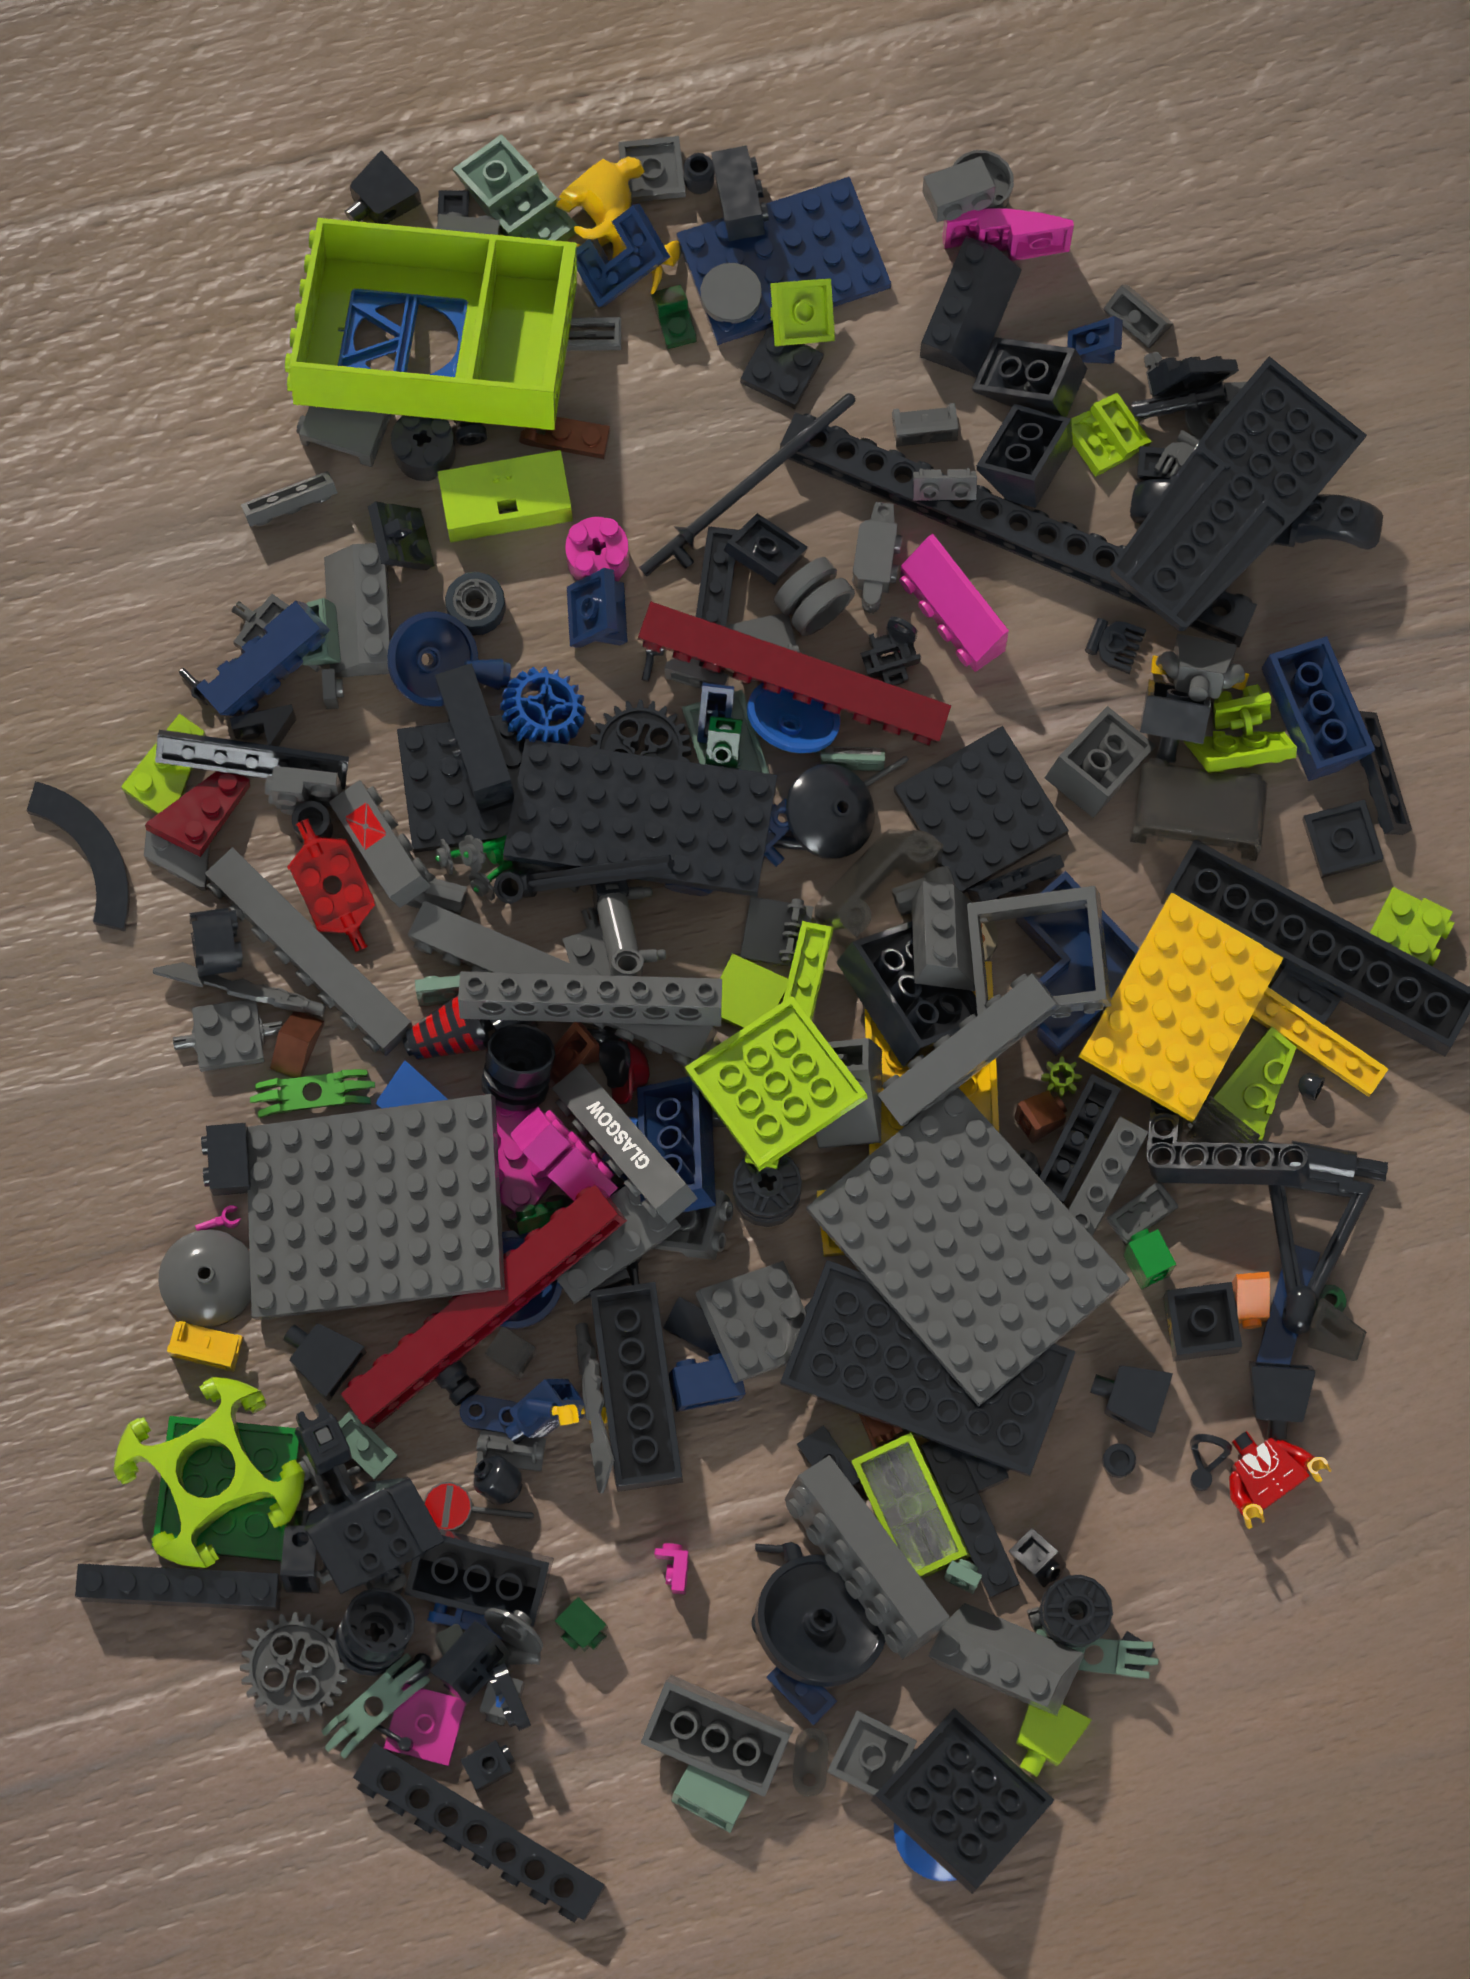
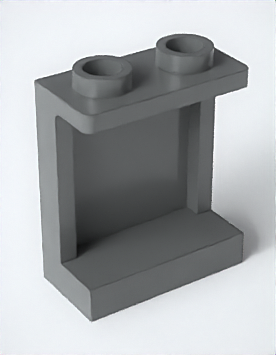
(345, 431)

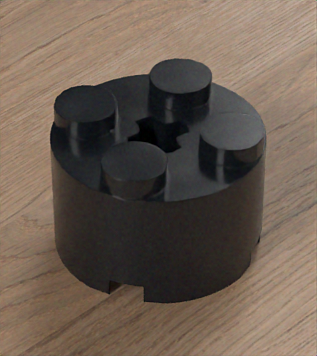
(435, 455)
(214, 941)

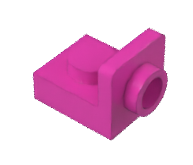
(677, 1573)

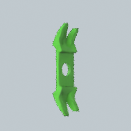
(332, 1092)

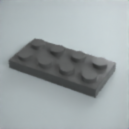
(619, 1249)

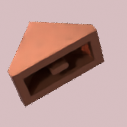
(296, 1044)

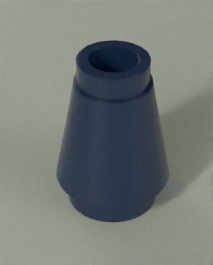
(492, 672)

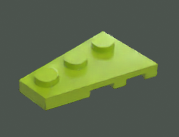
(1257, 1080)

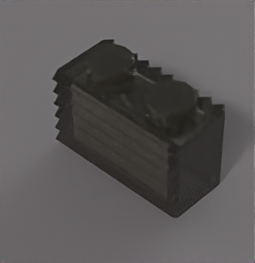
(1218, 1125)

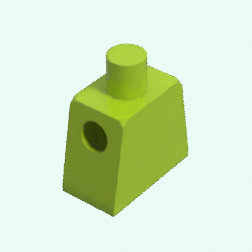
(1049, 1736)

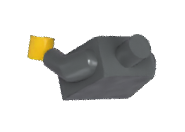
(1201, 667)

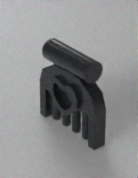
(1112, 640)

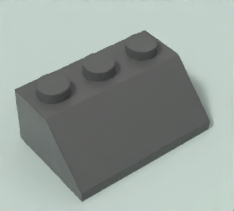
(942, 937)

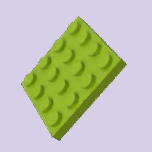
(776, 1083)

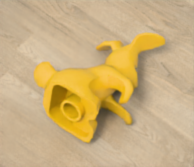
(605, 196)

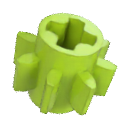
(1069, 1074)

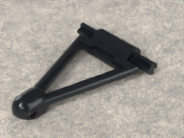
(1330, 1174)

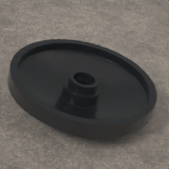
(815, 1625)

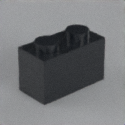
(227, 1159)

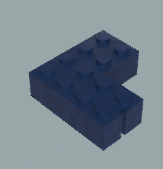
(1068, 944)

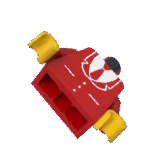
(1268, 1473)

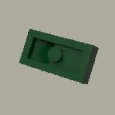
(674, 316)

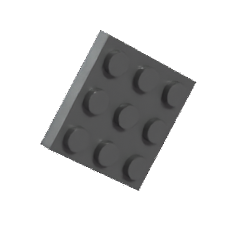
(754, 1319)

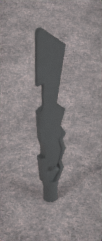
(242, 988)
(594, 1402)

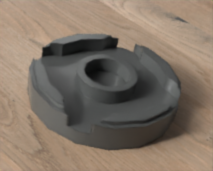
(731, 293)

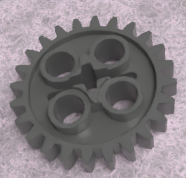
(265, 1660)

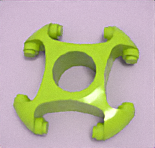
(171, 1456)

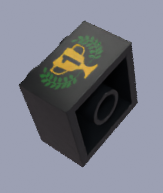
(1202, 1321)

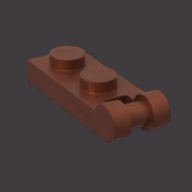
(570, 437)

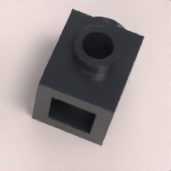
(488, 1765)

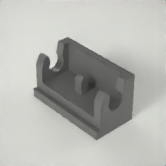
(925, 426)

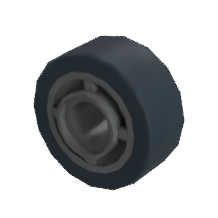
(476, 586)

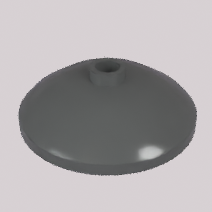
(208, 1300)

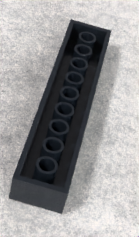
(1326, 948)

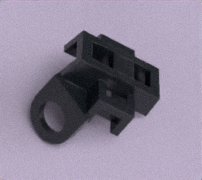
(896, 640)

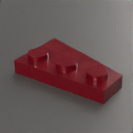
(200, 812)

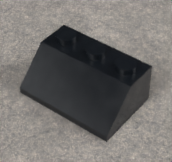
(1026, 454)

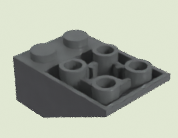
(863, 1122)

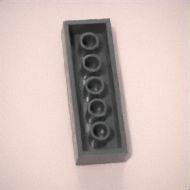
(865, 1558)

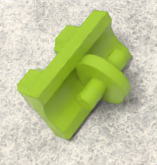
(1243, 711)

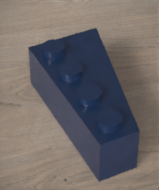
(265, 661)

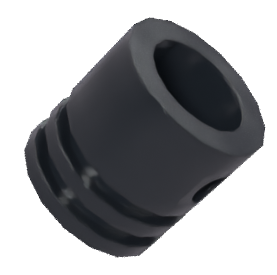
(318, 818)

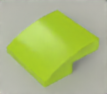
(1107, 434)

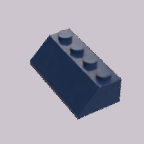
(1317, 707)
(681, 1129)

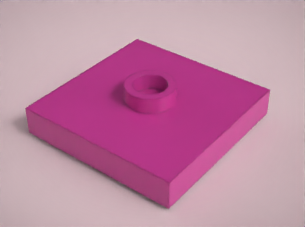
(430, 1722)

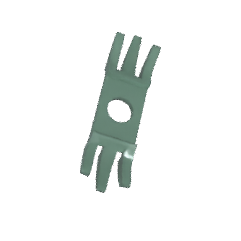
(1116, 1657)
(390, 1693)

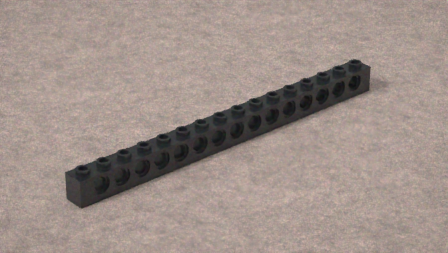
(995, 531)

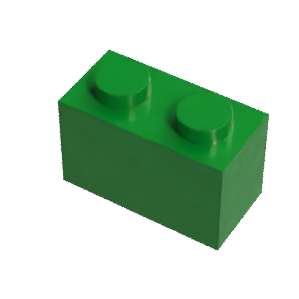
(1149, 1258)

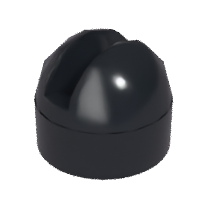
(1311, 1085)

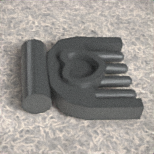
(1177, 453)

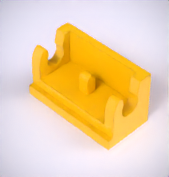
(205, 1346)

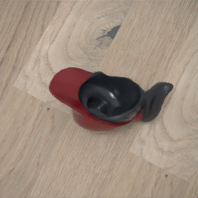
(622, 1064)

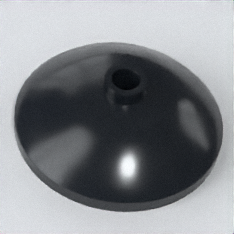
(815, 815)

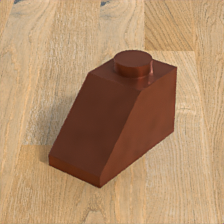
(1040, 1115)

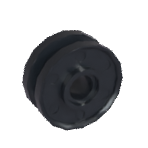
(1093, 1601)

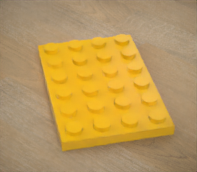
(1181, 1007)

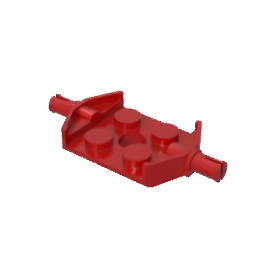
(332, 911)

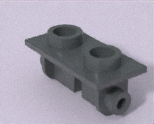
(957, 485)
(524, 1455)

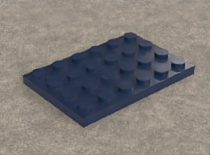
(806, 238)

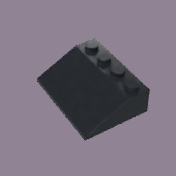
(904, 1012)

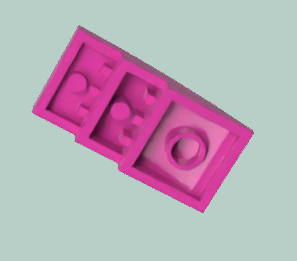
(1017, 231)

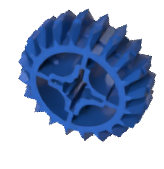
(556, 699)

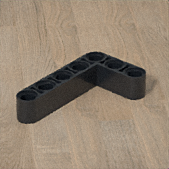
(1215, 1154)

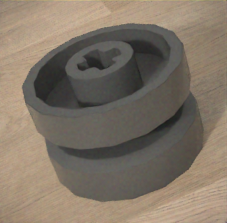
(814, 596)

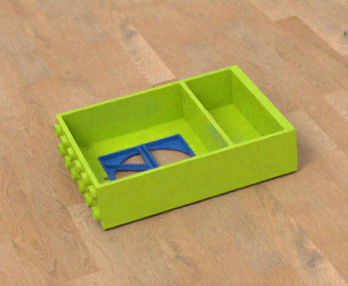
(499, 292)

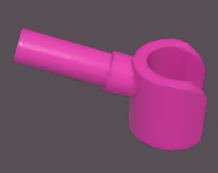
(220, 1220)

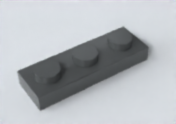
(289, 499)

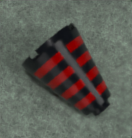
(446, 1034)

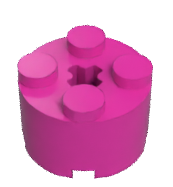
(596, 535)

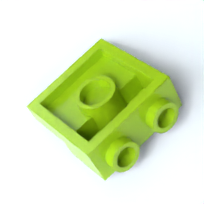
(1413, 925)

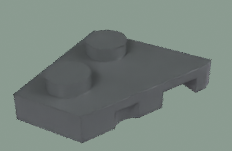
(177, 860)

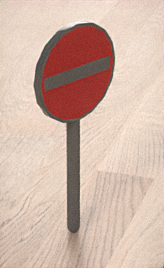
(452, 1506)

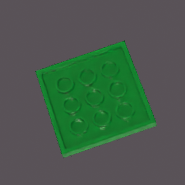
(210, 1470)

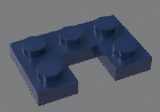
(643, 254)

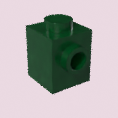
(724, 742)
(581, 1626)

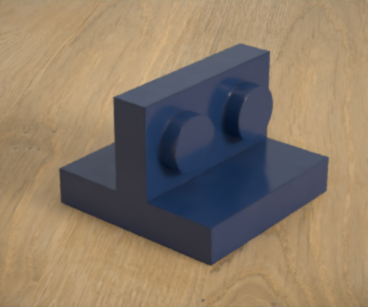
(597, 610)

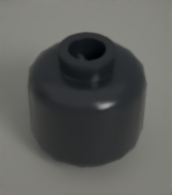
(497, 1480)

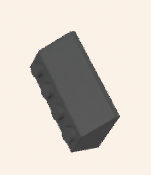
(361, 596)
(1007, 1658)
(717, 1735)

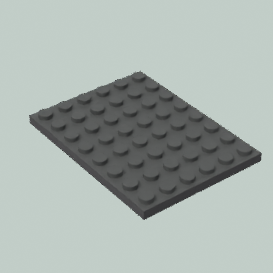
(375, 1207)
(967, 1245)

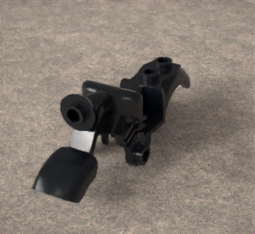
(1325, 518)

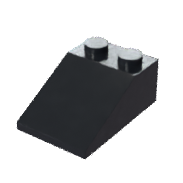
(1031, 375)

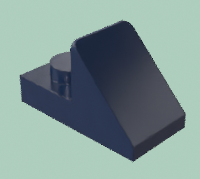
(1097, 340)

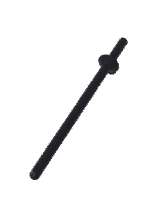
(687, 534)

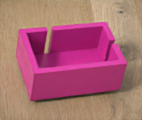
(562, 1153)

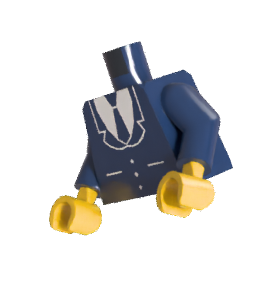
(546, 1408)

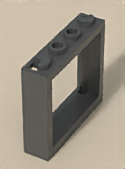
(1041, 904)

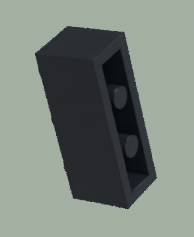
(739, 193)

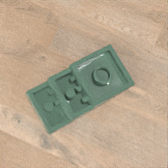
(513, 193)

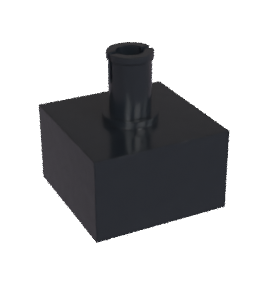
(1173, 718)

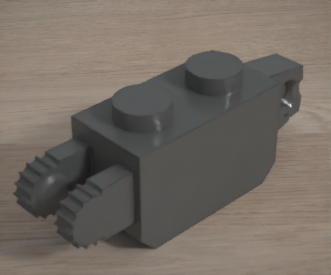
(874, 556)

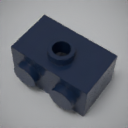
(703, 1384)

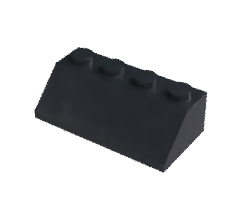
(970, 308)
(480, 1576)

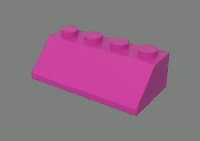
(953, 604)

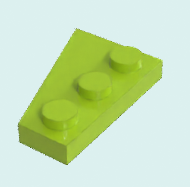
(1229, 752)
(158, 783)

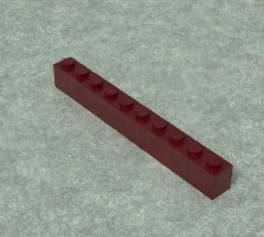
(793, 672)
(474, 1316)

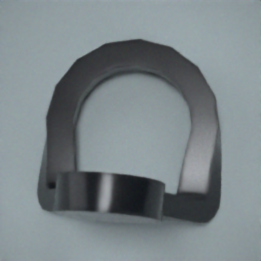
(1202, 1478)

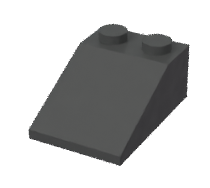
(1099, 761)

